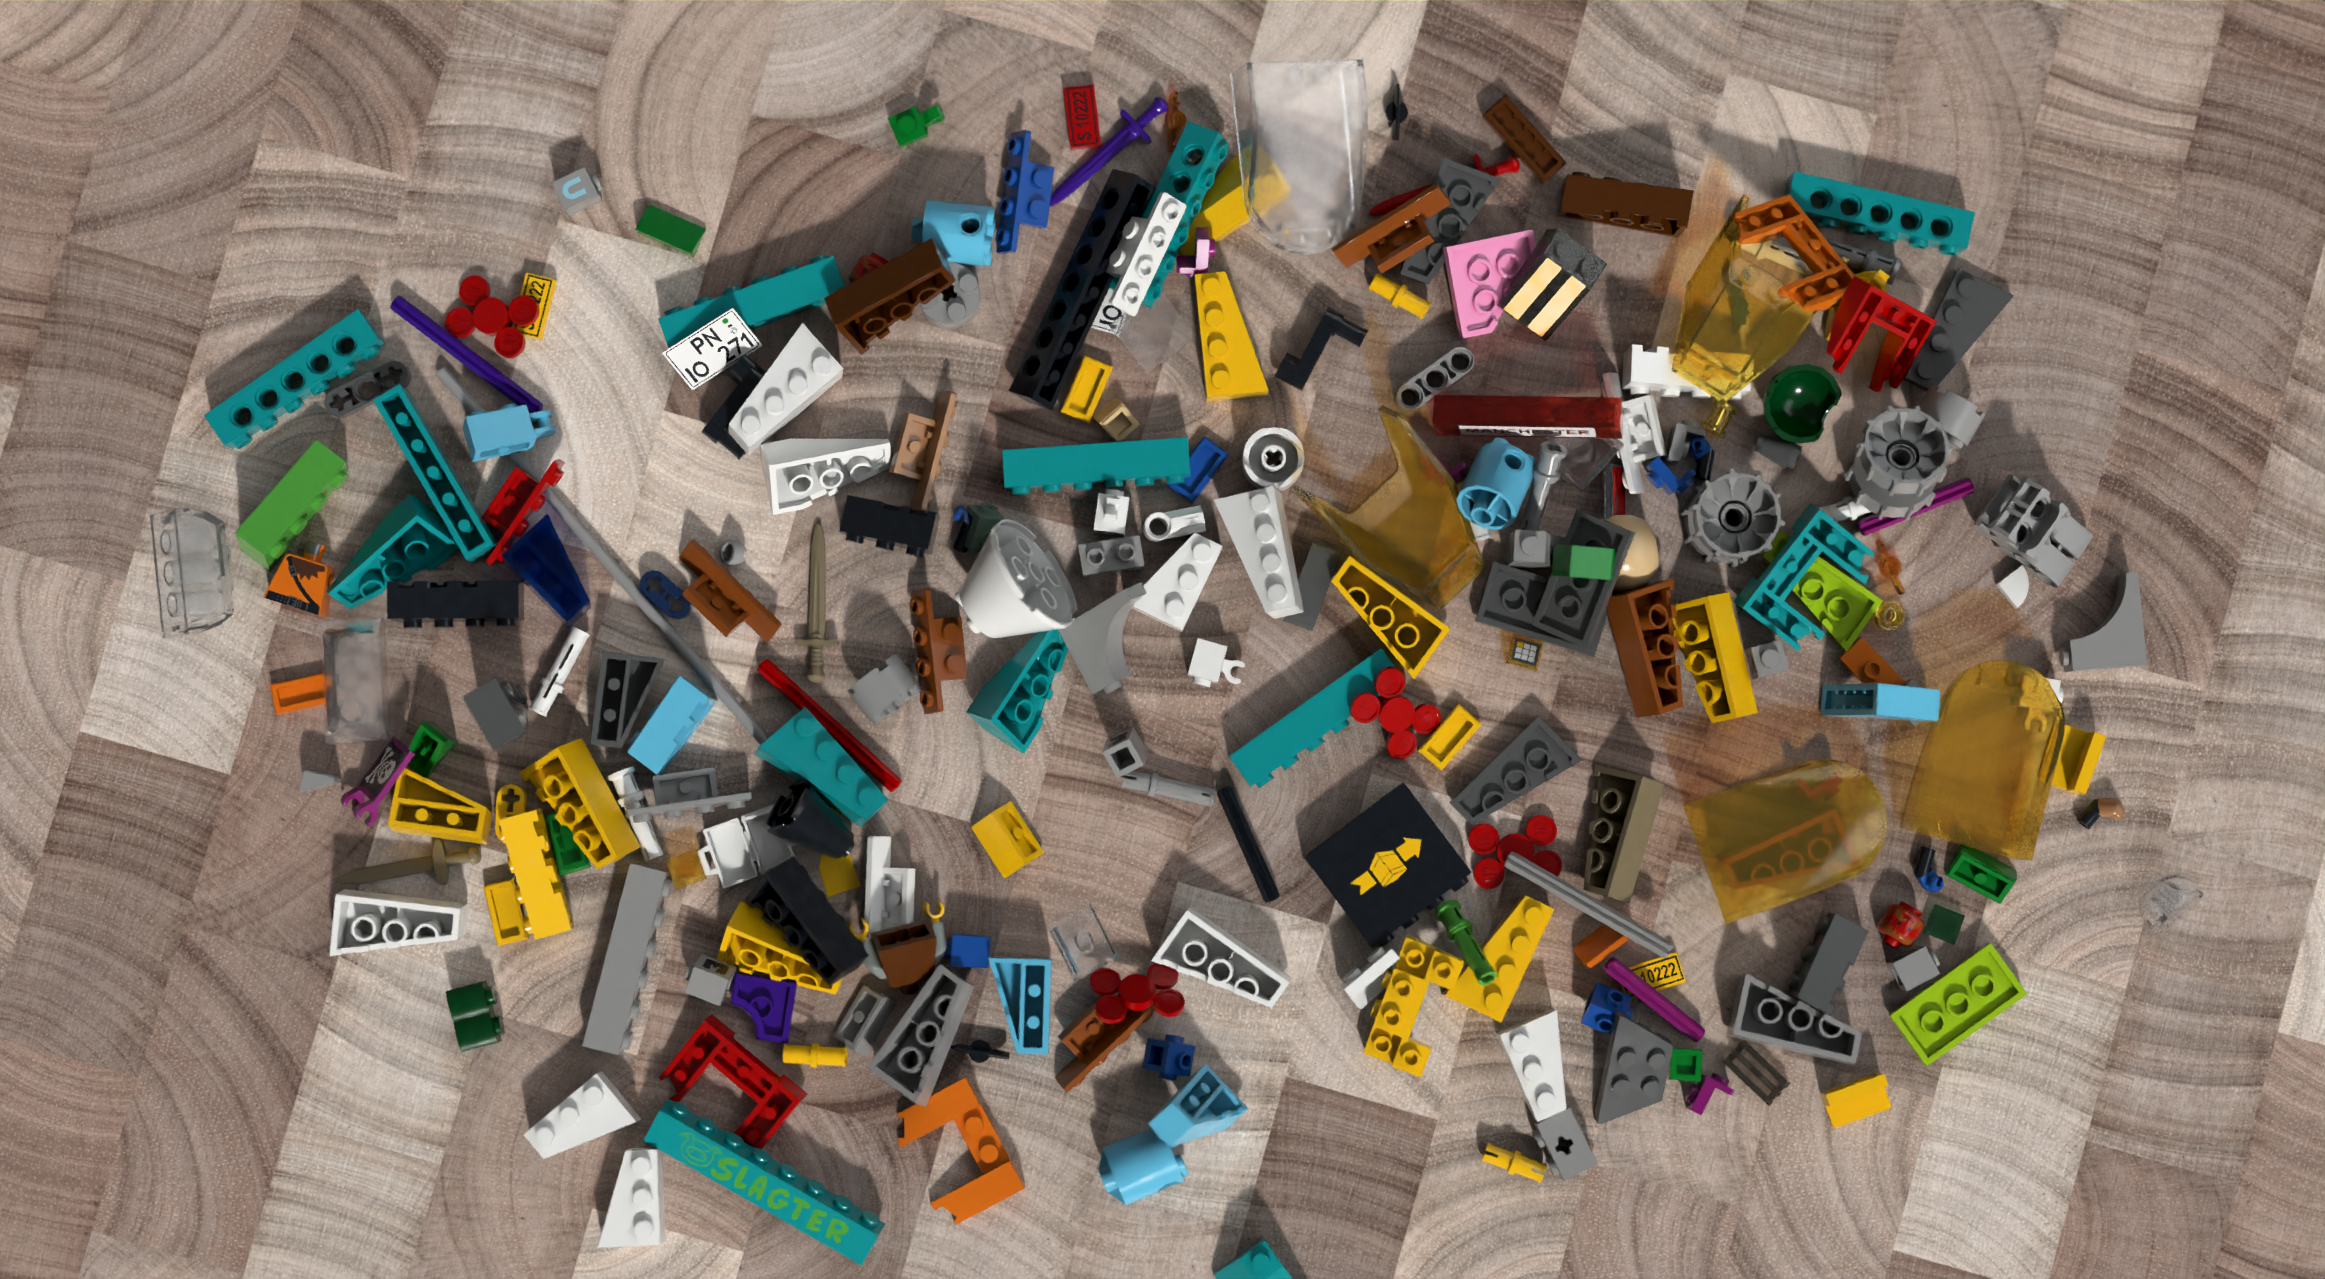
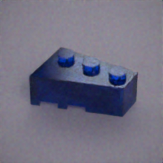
(548, 572)

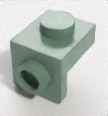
(983, 520)

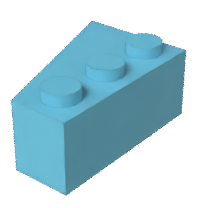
(1197, 1109)

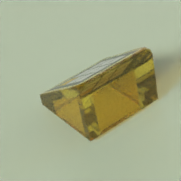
(1524, 653)

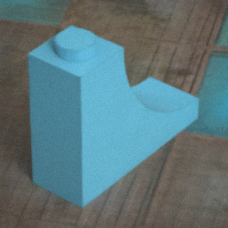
(1880, 701)

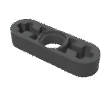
(350, 406)

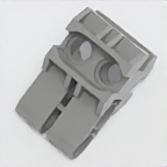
(2033, 529)

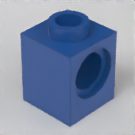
(968, 950)

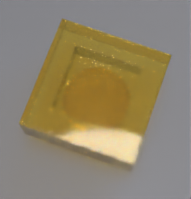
(686, 869)

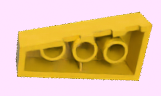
(536, 873)
(1509, 953)

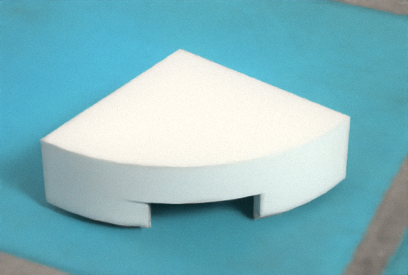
(2015, 586)

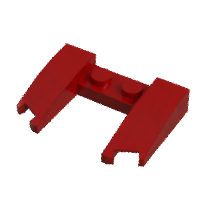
(1906, 334)
(715, 1045)

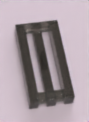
(1775, 1090)

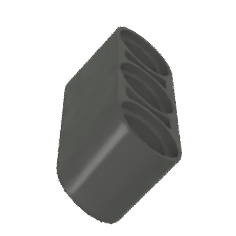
(1315, 581)

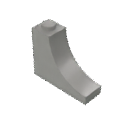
(1531, 549)
(1097, 640)
(2117, 640)

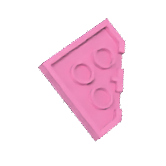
(1480, 276)

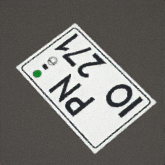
(712, 348)

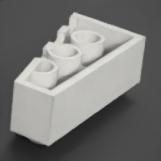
(1653, 372)
(382, 921)
(1213, 955)

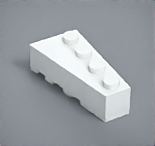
(788, 387)
(1264, 545)

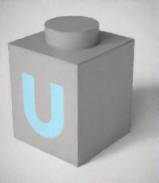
(578, 190)

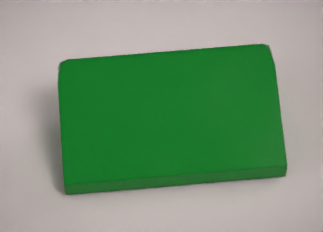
(670, 230)
(1982, 873)

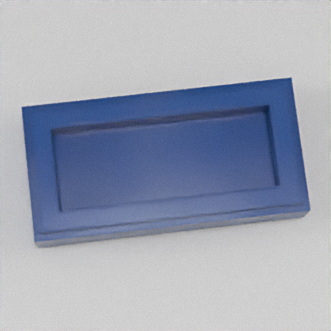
(1204, 463)

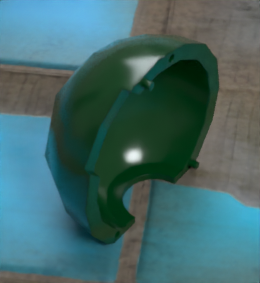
(1799, 402)

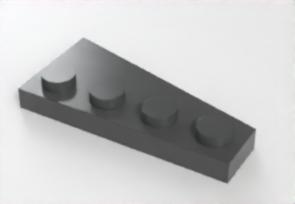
(1961, 319)

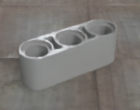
(1444, 369)

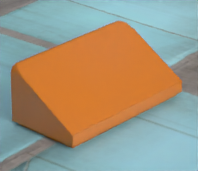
(1598, 945)

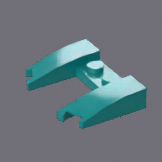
(1813, 534)

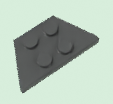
(1633, 1069)

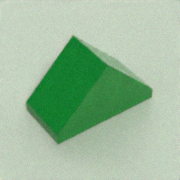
(1583, 562)
(430, 748)

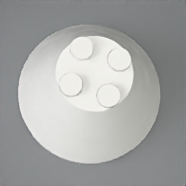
(1015, 586)

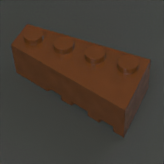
(1625, 204)
(889, 294)

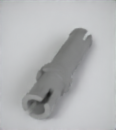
(1168, 788)

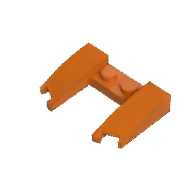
(1787, 219)
(999, 1173)

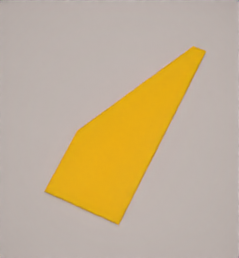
(838, 874)

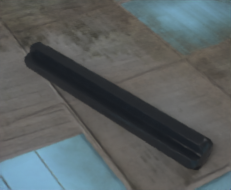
(1248, 844)

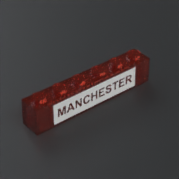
(1528, 416)

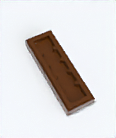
(1524, 139)

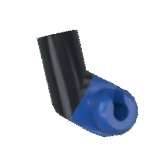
(1704, 457)
(965, 518)
(1924, 872)

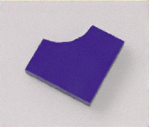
(768, 1004)

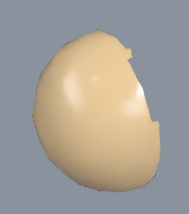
(1642, 557)

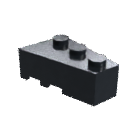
(889, 526)

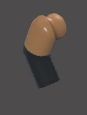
(2101, 808)

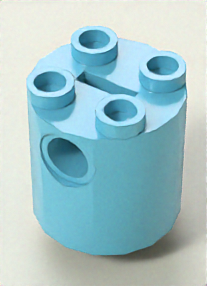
(959, 230)
(1496, 485)
(1140, 1167)

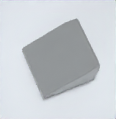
(315, 780)

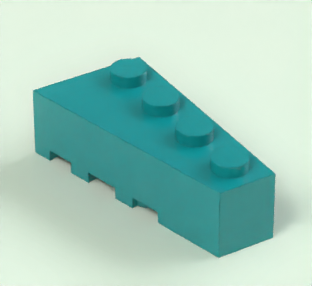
(811, 754)

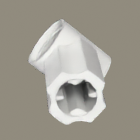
(1177, 523)

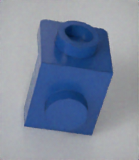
(1663, 477)

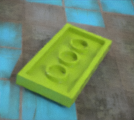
(1957, 1004)

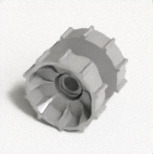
(1908, 438)
(1757, 513)

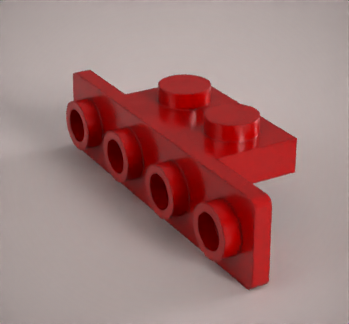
(515, 503)

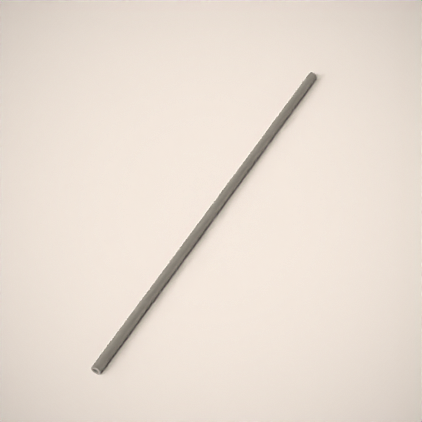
(621, 577)

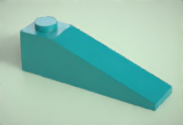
(1015, 696)

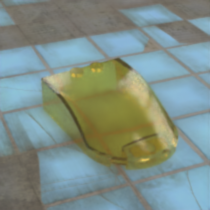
(1988, 761)
(1787, 834)

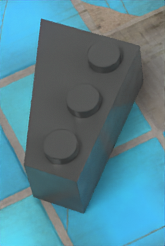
(620, 694)
(499, 711)
(1826, 962)

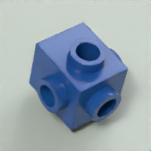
(1602, 1005)
(1169, 1057)

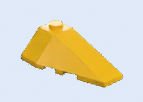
(1221, 208)

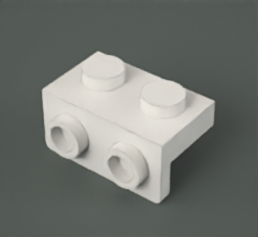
(1365, 983)

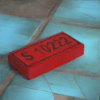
(1082, 117)

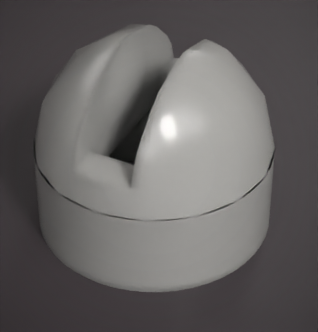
(732, 552)

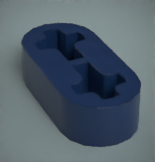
(661, 600)

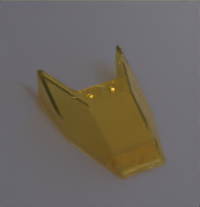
(1733, 318)
(1409, 522)

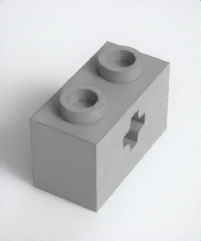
(1111, 556)
(1578, 1153)

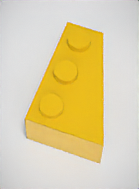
(436, 812)

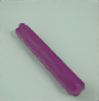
(1943, 496)
(1654, 999)

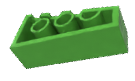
(291, 505)

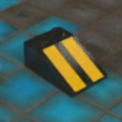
(1551, 283)

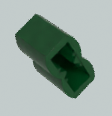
(475, 1016)

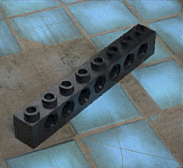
(1080, 291)

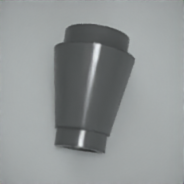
(1778, 450)

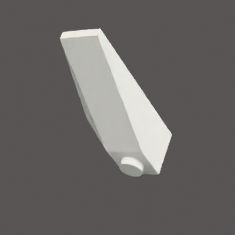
(810, 468)

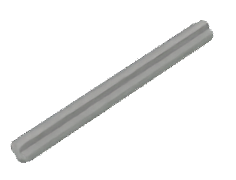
(1588, 904)

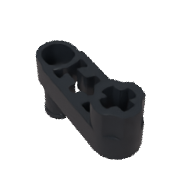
(1296, 370)
(747, 376)

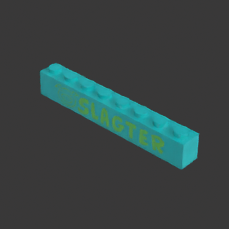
(764, 1181)

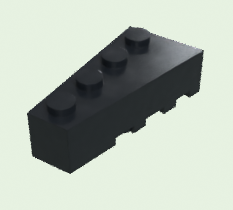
(455, 603)
(807, 920)

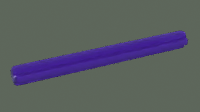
(465, 354)

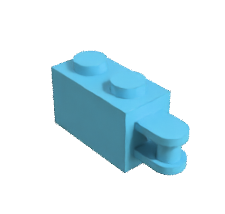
(505, 431)

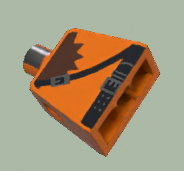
(303, 581)

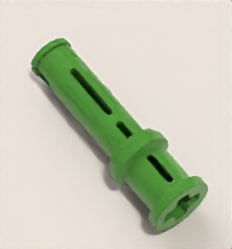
(1460, 932)

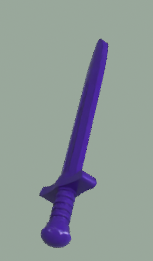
(1110, 149)

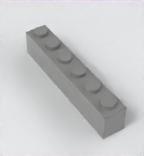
(627, 958)

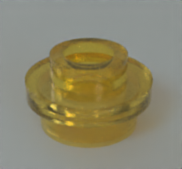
(1897, 615)

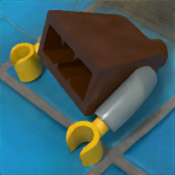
(906, 951)

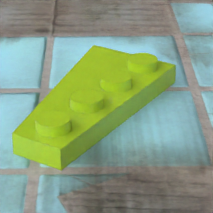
(1831, 596)

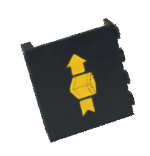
(1388, 866)

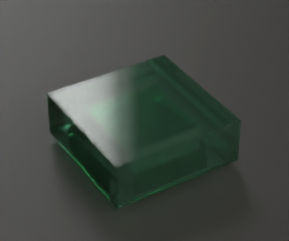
(1944, 924)

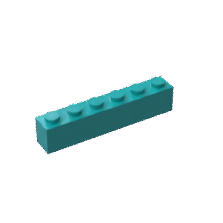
(762, 301)
(1096, 464)
(436, 473)
(1307, 723)

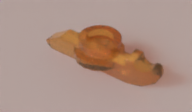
(1174, 121)
(1890, 567)

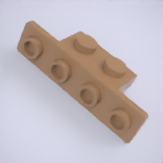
(920, 449)

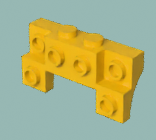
(1403, 997)

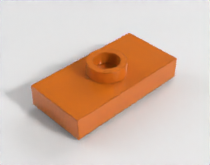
(1868, 665)

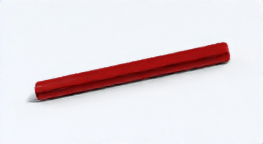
(833, 727)

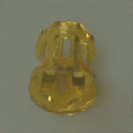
(1719, 418)

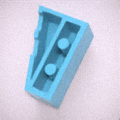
(670, 725)
(1026, 1000)

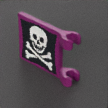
(379, 780)

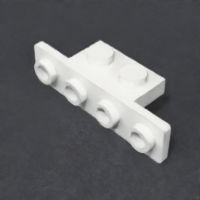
(1141, 252)
(1641, 433)
(888, 890)

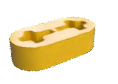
(503, 806)

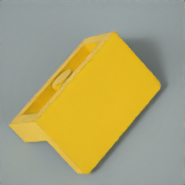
(2077, 760)
(1007, 839)
(1856, 1099)

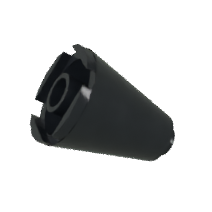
(810, 822)

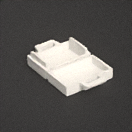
(736, 850)

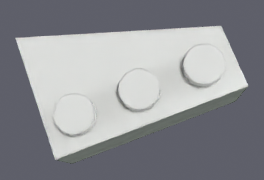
(1179, 582)
(1537, 1062)
(583, 1116)
(637, 1202)

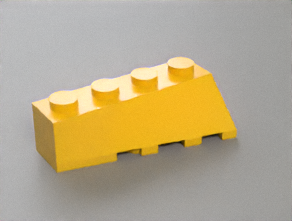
(1715, 656)
(583, 802)
(761, 948)

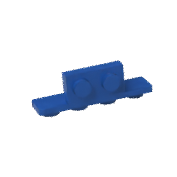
(1025, 193)

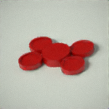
(492, 316)
(1395, 713)
(1485, 839)
(1136, 993)

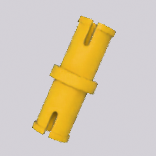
(1400, 296)
(815, 1055)
(1514, 1162)

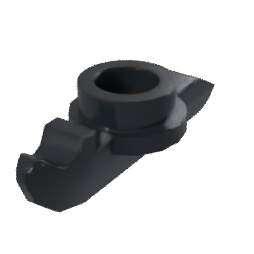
(1396, 112)
(980, 1051)

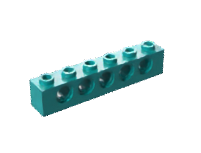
(1180, 171)
(1954, 221)
(225, 416)

